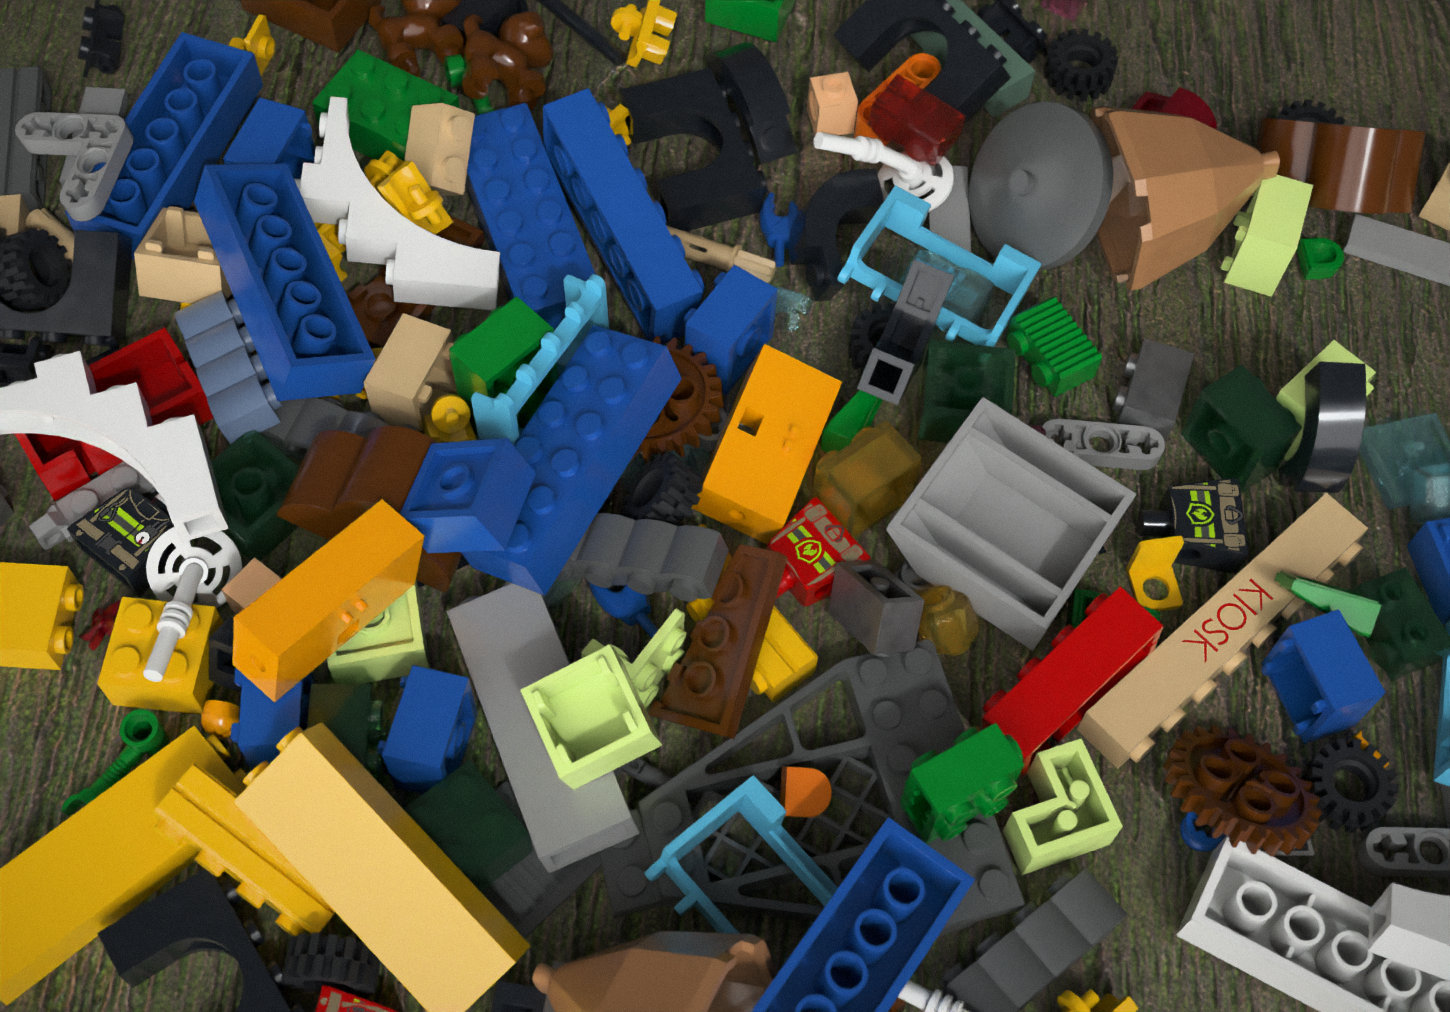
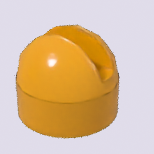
(218, 717)

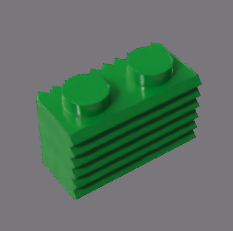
(1053, 347)

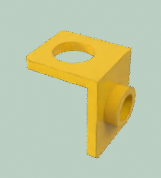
(258, 42)
(1154, 561)

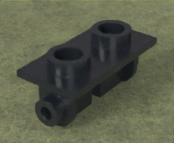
(1024, 37)
(95, 49)

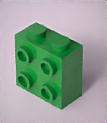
(961, 782)

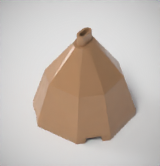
(1170, 189)
(664, 975)

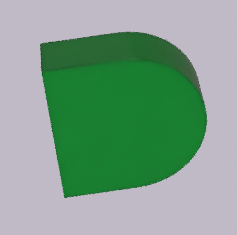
(1319, 258)

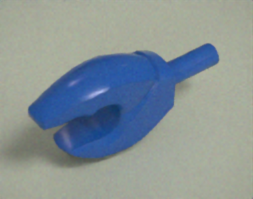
(776, 228)
(626, 606)

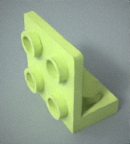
(655, 658)

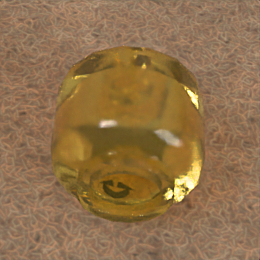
(948, 620)

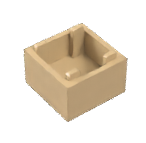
(178, 259)
(411, 372)

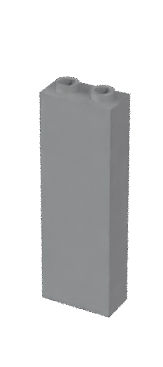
(506, 647)

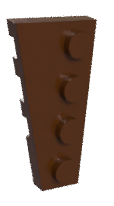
(375, 302)
(720, 663)

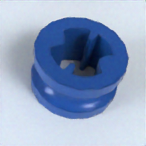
(1197, 839)

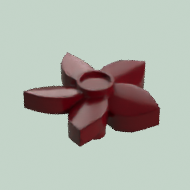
(101, 624)

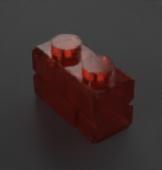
(915, 121)

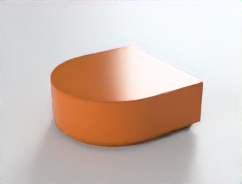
(804, 791)

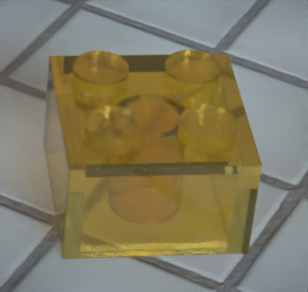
(867, 478)

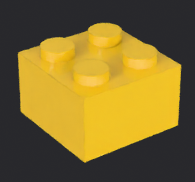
(132, 639)

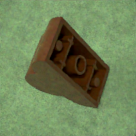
(1347, 164)
(351, 474)

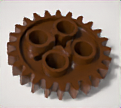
(689, 416)
(1265, 812)

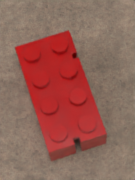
(167, 387)
(1074, 674)

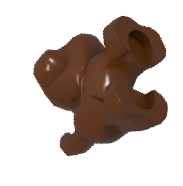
(417, 31)
(507, 57)

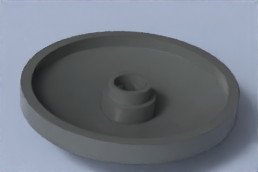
(1041, 183)

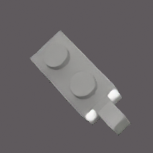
(53, 526)

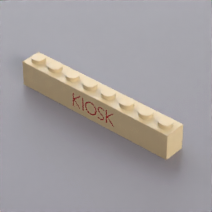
(1219, 633)

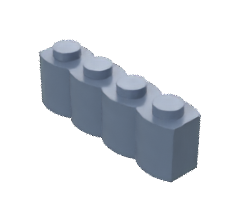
(227, 367)

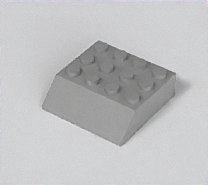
(1008, 521)

